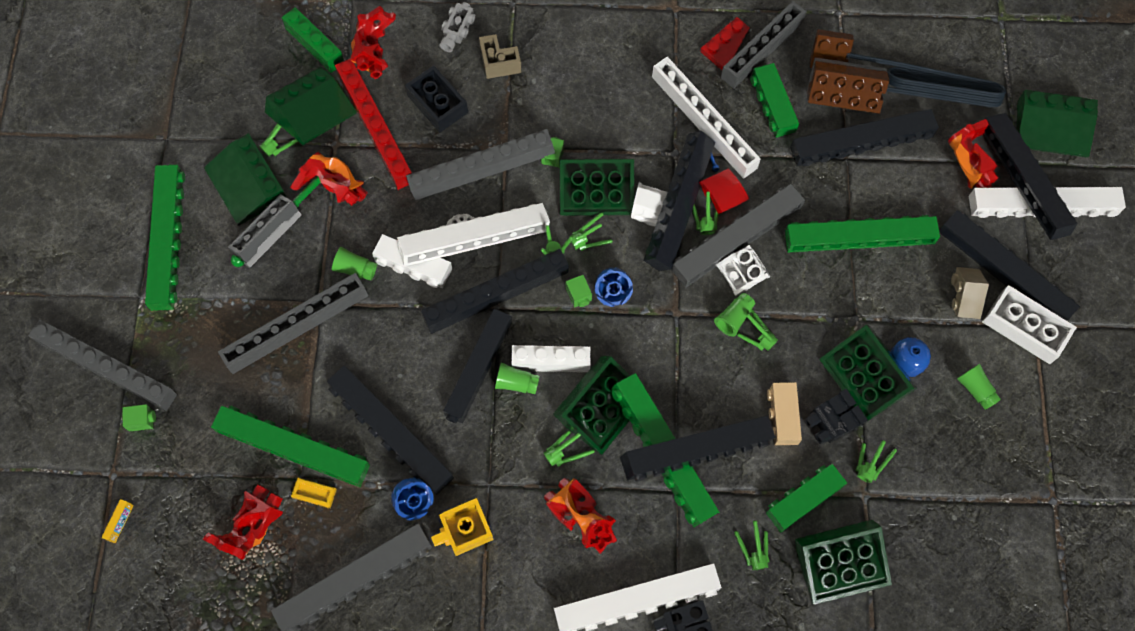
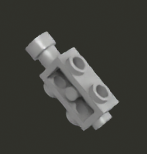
(456, 29)

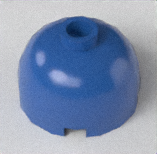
(610, 293)
(912, 355)
(412, 498)

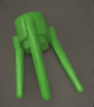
(269, 145)
(707, 225)
(579, 237)
(552, 245)
(767, 338)
(555, 454)
(868, 471)
(759, 559)

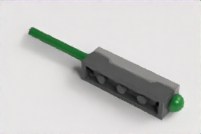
(268, 228)

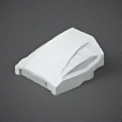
(648, 204)
(743, 270)

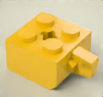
(453, 531)

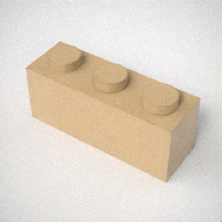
(785, 413)

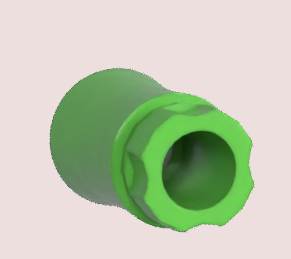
(351, 263)
(734, 315)
(516, 380)
(979, 386)

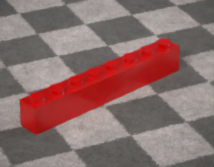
(374, 123)

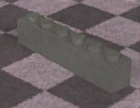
(763, 44)

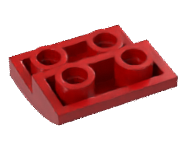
(724, 190)

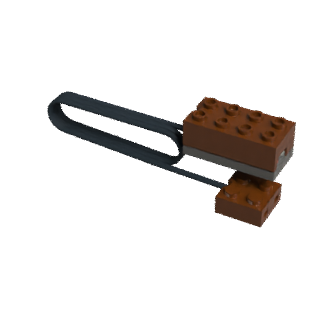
(861, 86)

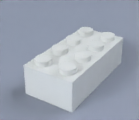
(1029, 324)

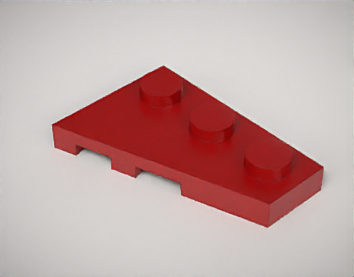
(725, 43)

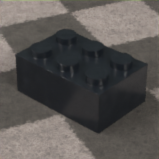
(436, 99)

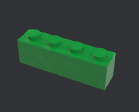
(312, 39)
(774, 100)
(805, 498)

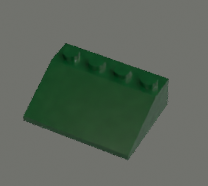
(309, 106)
(1057, 122)
(243, 179)
(596, 186)
(868, 372)
(592, 408)
(844, 561)

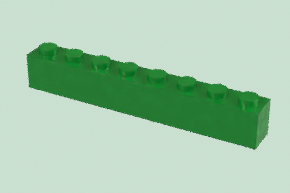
(862, 234)
(164, 238)
(652, 430)
(291, 446)

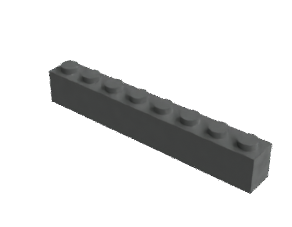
(480, 164)
(737, 235)
(293, 323)
(103, 365)
(352, 579)

